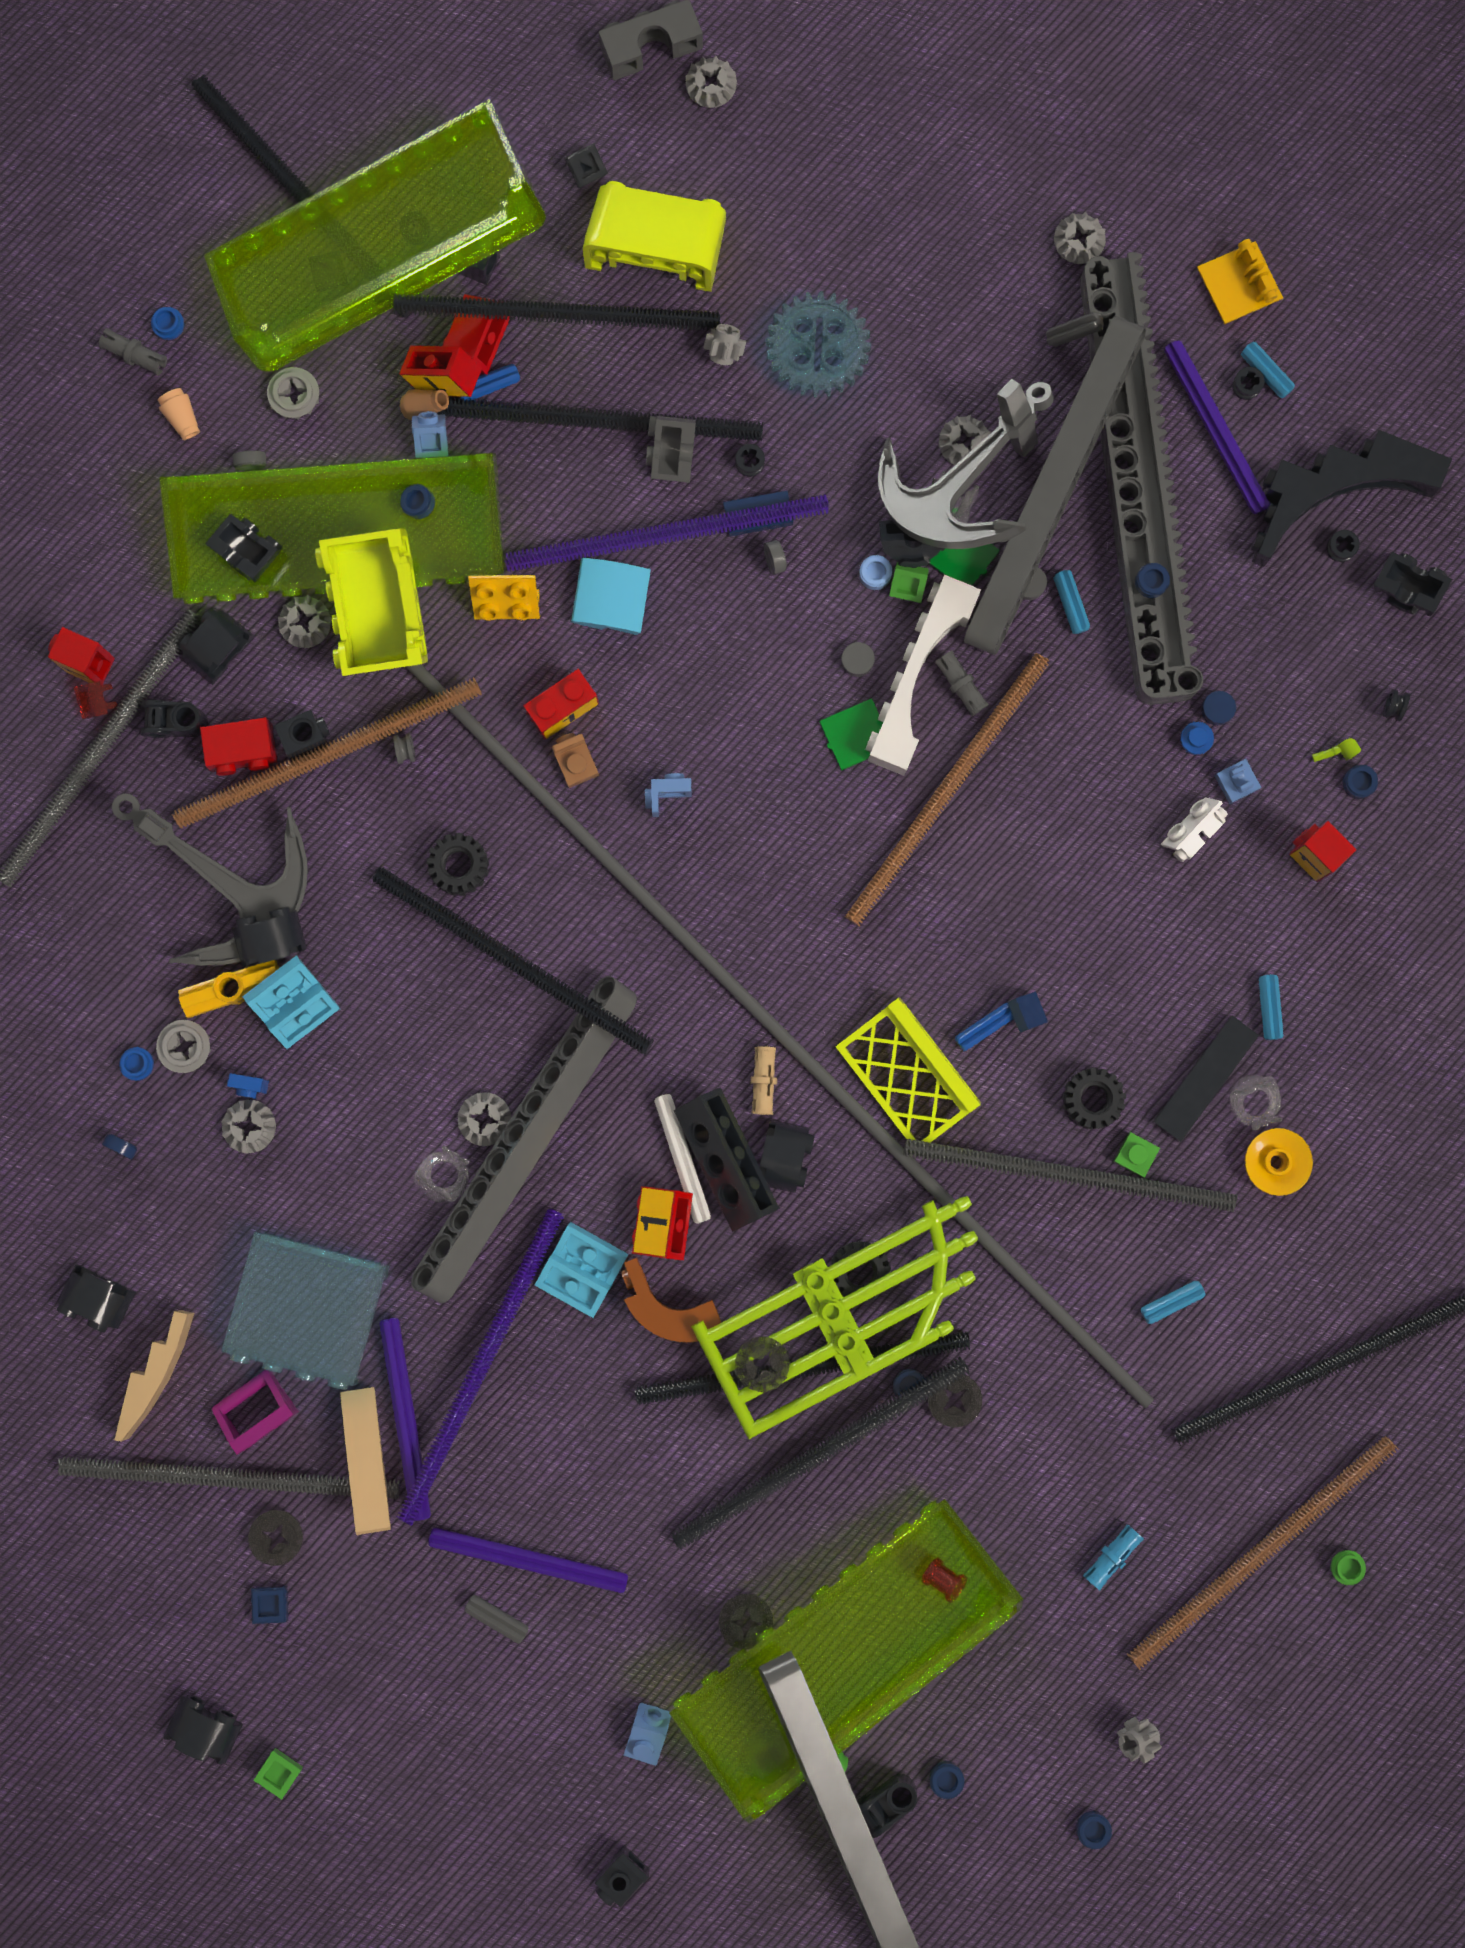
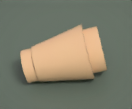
(179, 413)

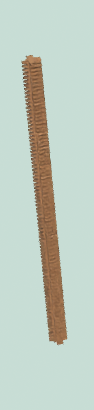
(327, 753)
(946, 789)
(1262, 1551)

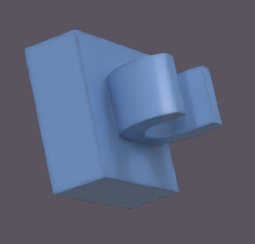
(1237, 781)

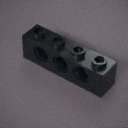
(726, 1159)

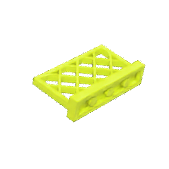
(930, 1055)

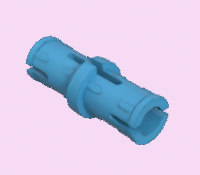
(1113, 1557)

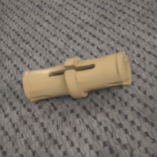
(763, 1081)

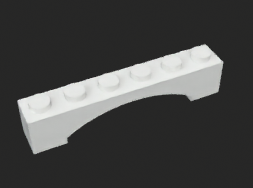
(951, 607)

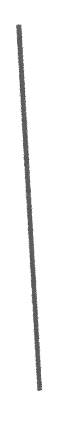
(787, 1040)

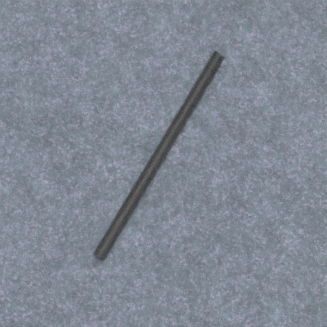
(94, 754)
(1070, 1174)
(212, 1478)

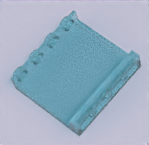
(304, 1310)

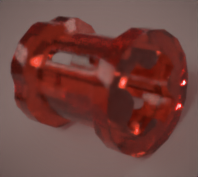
(944, 1580)

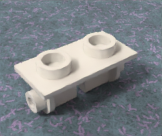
(1204, 817)

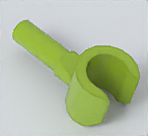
(1348, 748)

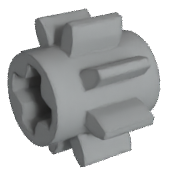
(724, 344)
(1139, 1740)

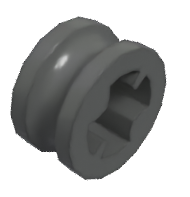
(404, 748)

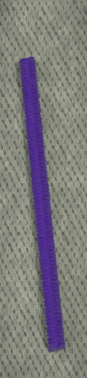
(664, 534)
(480, 1367)

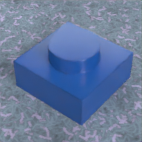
(247, 1086)

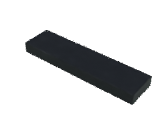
(1205, 1078)

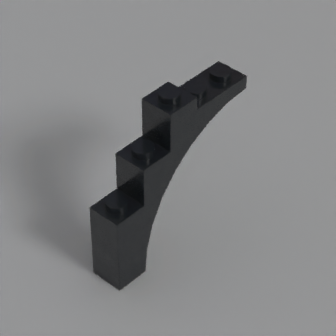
(1381, 463)

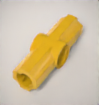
(211, 995)

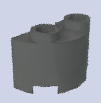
(672, 448)

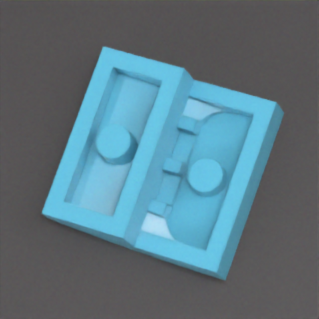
(610, 595)
(291, 1002)
(581, 1269)

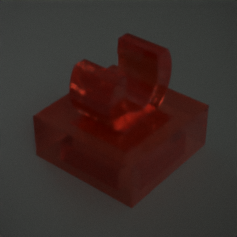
(91, 699)

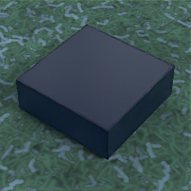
(1027, 1012)
(269, 1604)

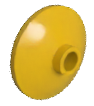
(1294, 1156)

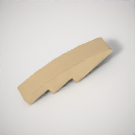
(147, 1386)
(365, 1461)

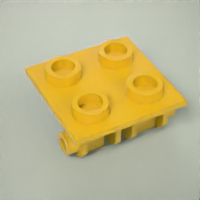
(1240, 282)
(504, 597)

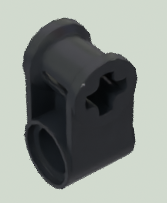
(166, 719)
(884, 1806)

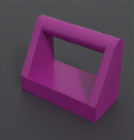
(242, 1442)

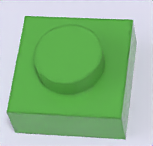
(909, 583)
(1136, 1154)
(278, 1773)

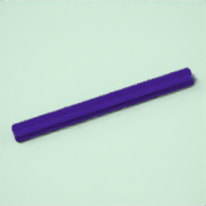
(1216, 427)
(403, 1407)
(528, 1560)

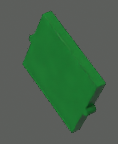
(965, 564)
(850, 732)

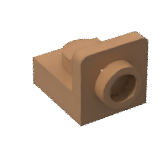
(574, 759)

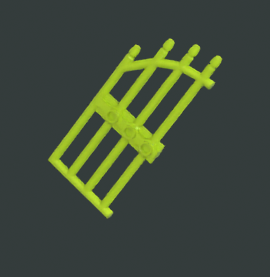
(836, 1322)

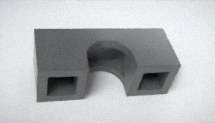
(672, 25)

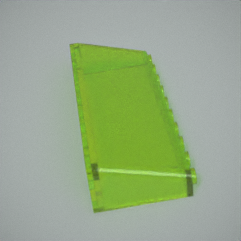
(373, 236)
(327, 503)
(860, 1650)

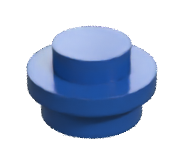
(167, 323)
(1197, 738)
(136, 1063)

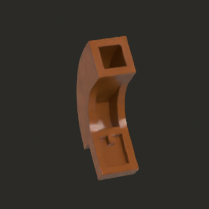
(657, 1317)

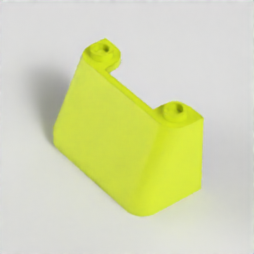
(655, 233)

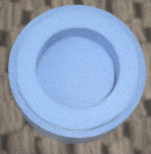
(875, 572)

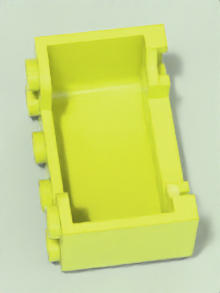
(373, 601)

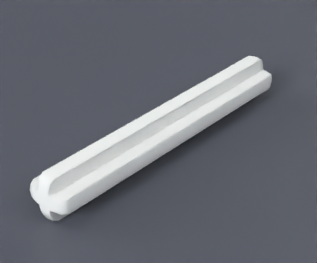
(682, 1157)

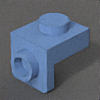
(430, 435)
(671, 787)
(648, 1734)

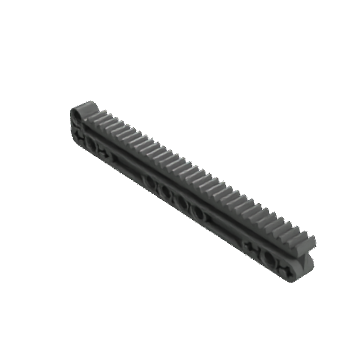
(1143, 447)

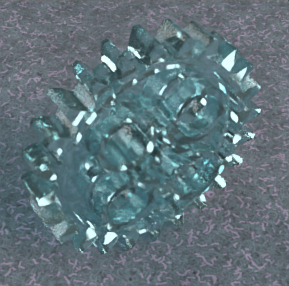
(847, 346)

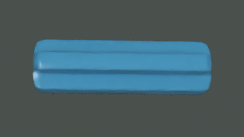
(1273, 375)
(1071, 601)
(1271, 1007)
(1173, 1302)

